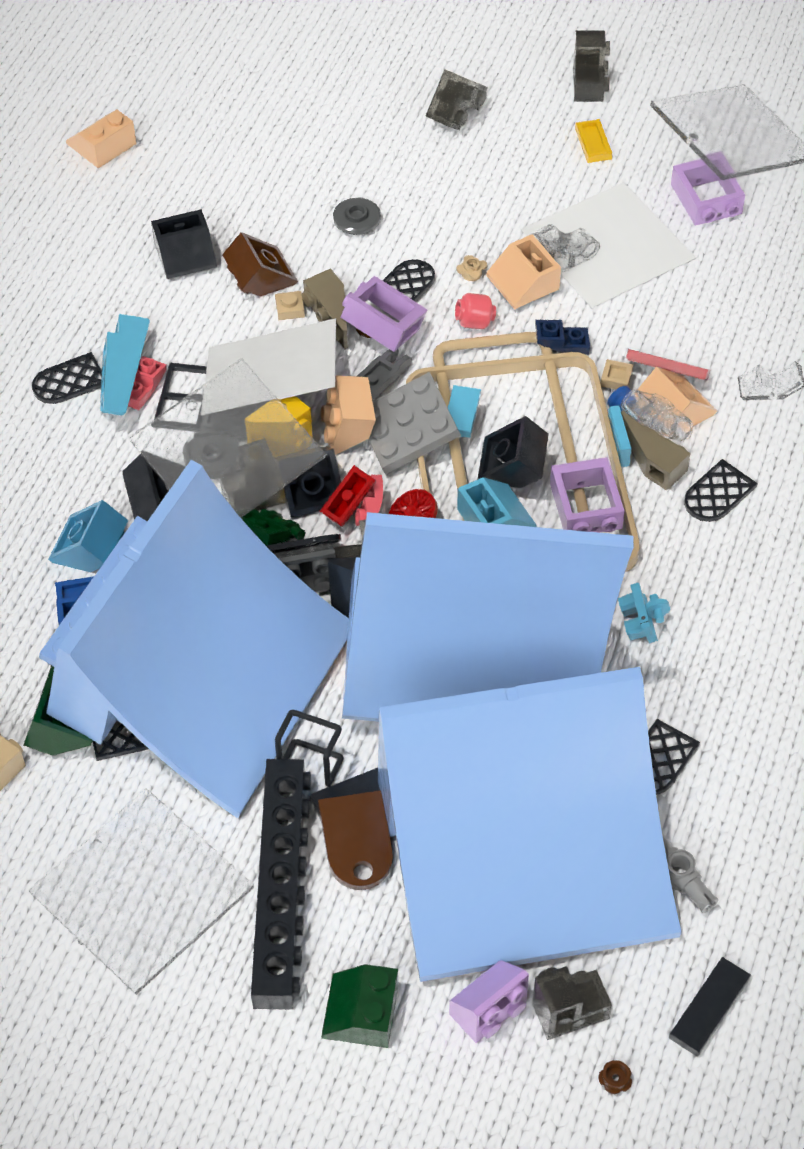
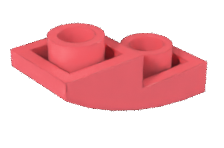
(146, 380)
(372, 501)

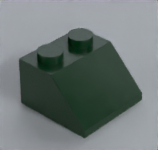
(361, 1005)

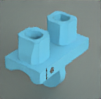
(637, 603)

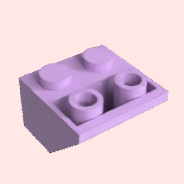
(490, 1000)

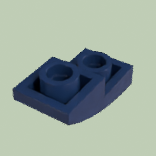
(562, 339)

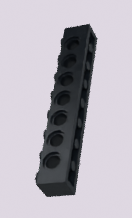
(279, 990)

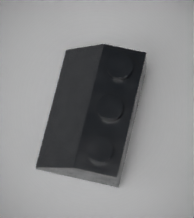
(143, 488)

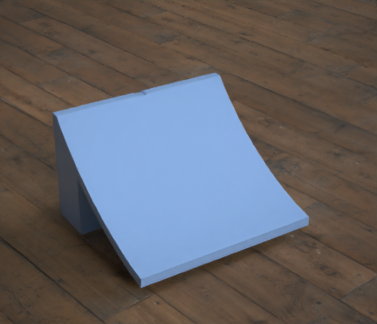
(474, 608)
(194, 644)
(526, 822)

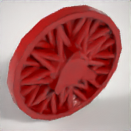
(415, 503)

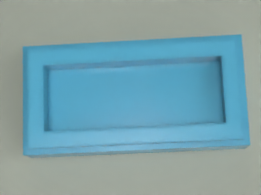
(463, 408)
(620, 435)

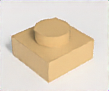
(289, 305)
(616, 374)

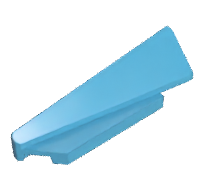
(120, 362)

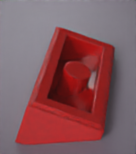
(348, 496)

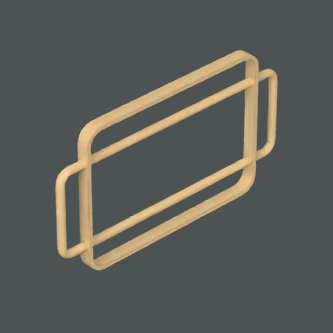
(548, 362)

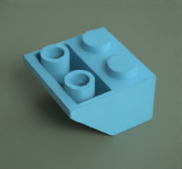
(491, 503)

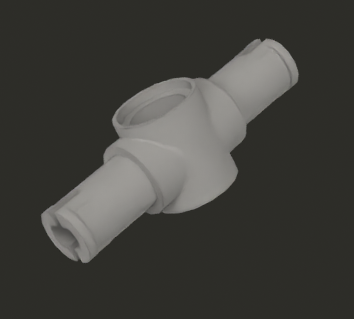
(689, 881)

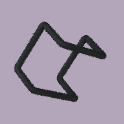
(329, 777)

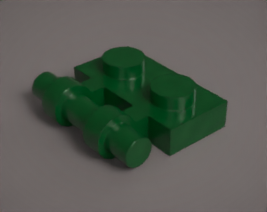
(271, 526)

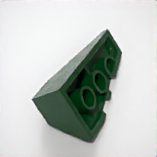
(48, 733)

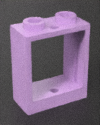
(696, 173)
(377, 324)
(582, 475)

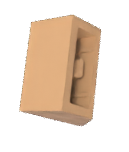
(525, 272)
(348, 413)

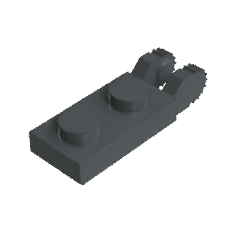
(383, 372)

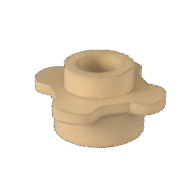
(471, 268)

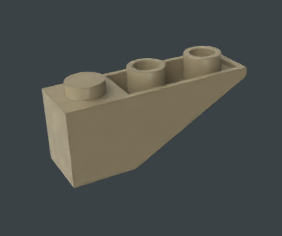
(325, 296)
(656, 456)

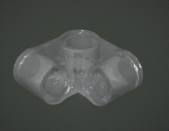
(567, 248)
(658, 414)

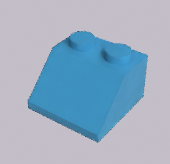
(89, 537)

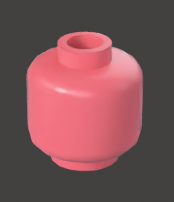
(475, 311)

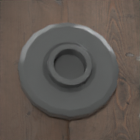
(356, 216)

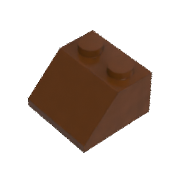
(258, 266)

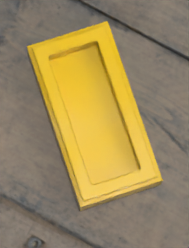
(593, 141)

